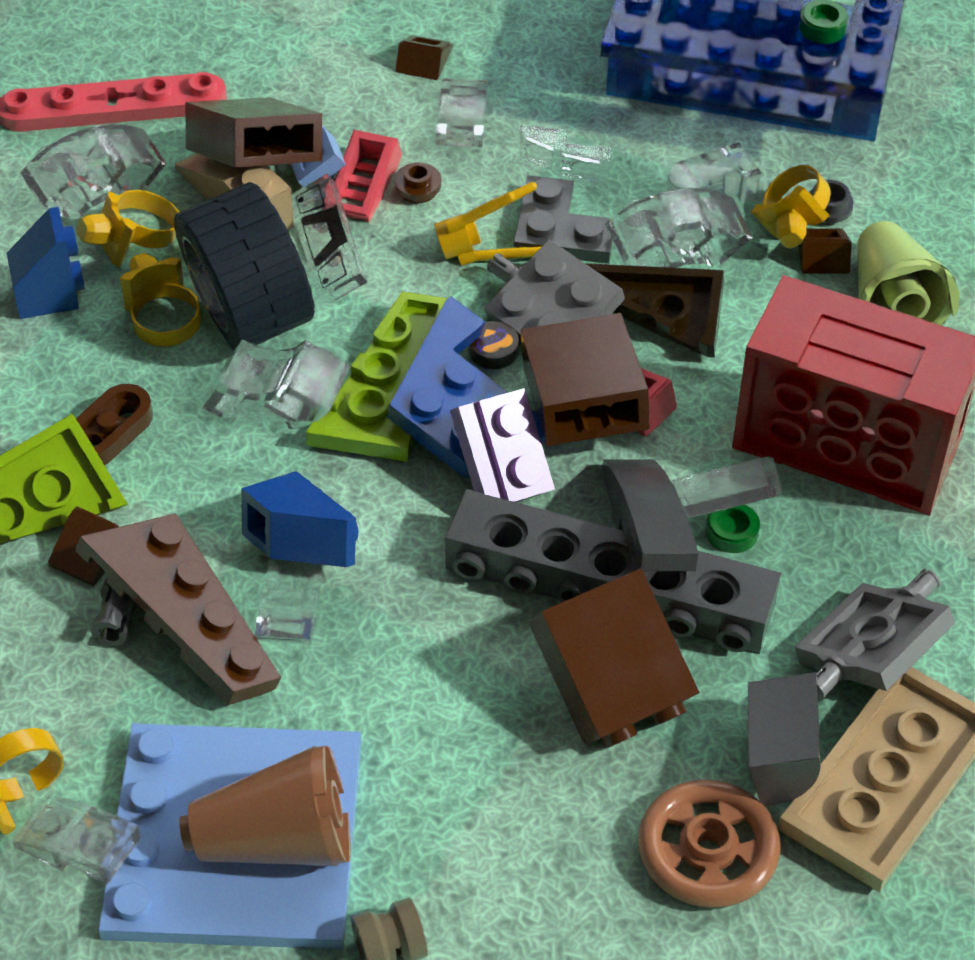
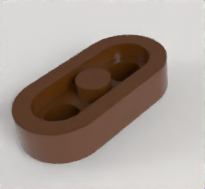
(105, 426)

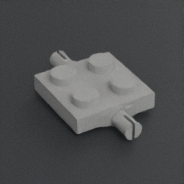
(550, 290)
(875, 634)

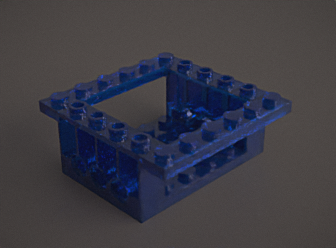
(754, 61)

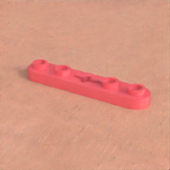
(88, 102)

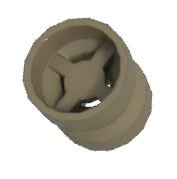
(390, 934)

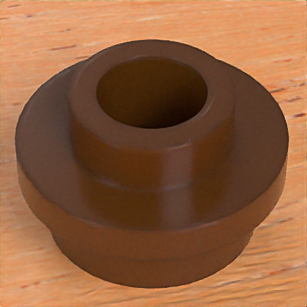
(418, 182)

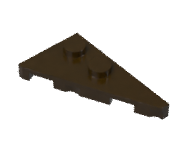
(671, 302)

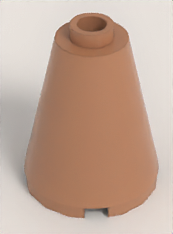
(274, 816)

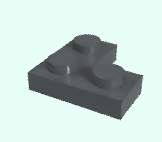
(547, 216)

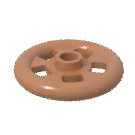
(713, 887)

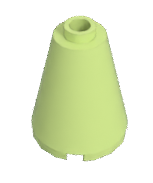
(903, 275)

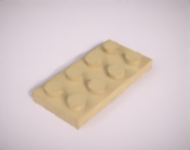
(886, 778)

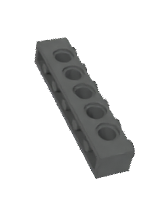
(570, 556)

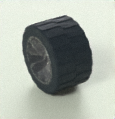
(244, 265)

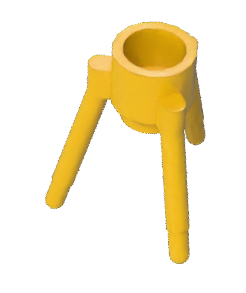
(460, 232)

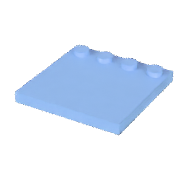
(175, 897)

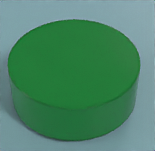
(823, 21)
(733, 529)

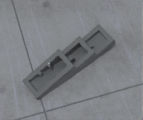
(650, 515)

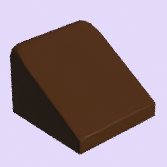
(422, 56)
(825, 251)
(64, 555)

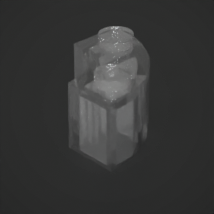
(90, 163)
(679, 229)
(277, 385)

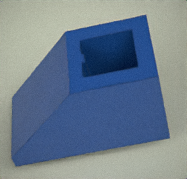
(41, 268)
(298, 522)

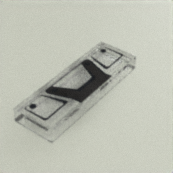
(327, 240)

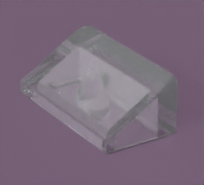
(728, 487)

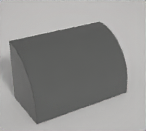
(783, 737)

